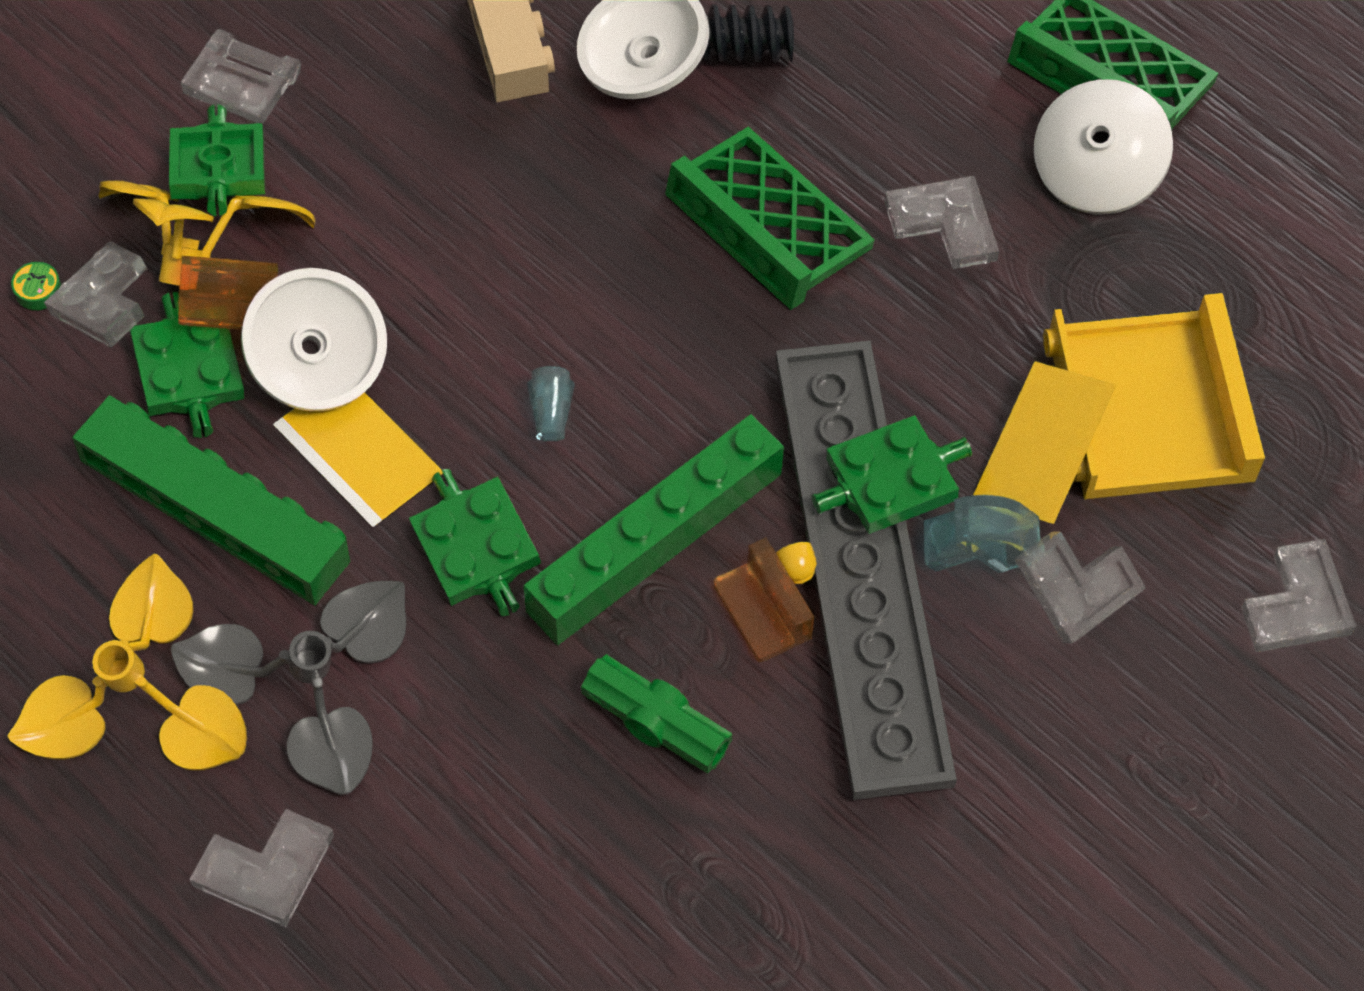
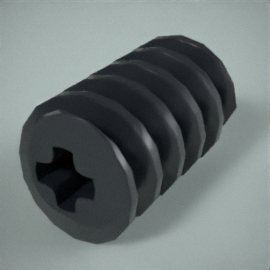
(750, 33)

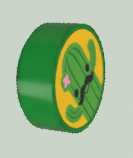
(35, 284)

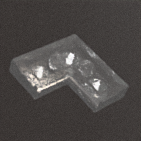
(948, 208)
(94, 298)
(1073, 595)
(1310, 608)
(270, 880)

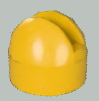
(798, 561)

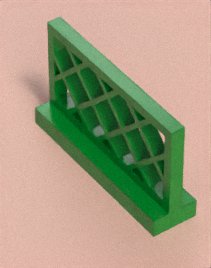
(1064, 65)
(743, 230)

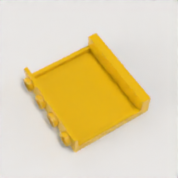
(1176, 406)

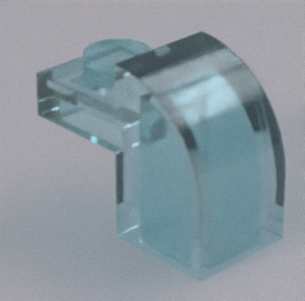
(981, 529)

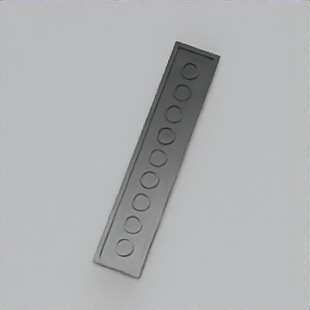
(864, 586)

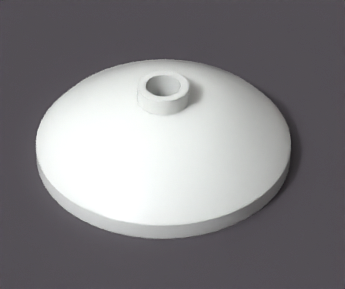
(623, 36)
(1106, 174)
(322, 309)

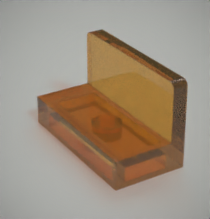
(219, 290)
(765, 603)

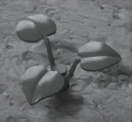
(323, 749)

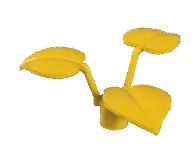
(176, 245)
(62, 715)

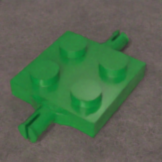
(216, 161)
(185, 367)
(891, 474)
(475, 541)

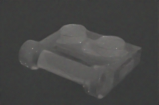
(235, 85)

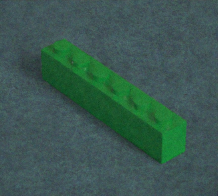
(213, 499)
(653, 529)

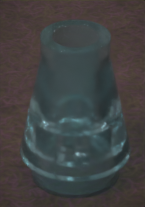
(550, 400)

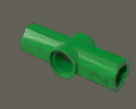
(656, 713)

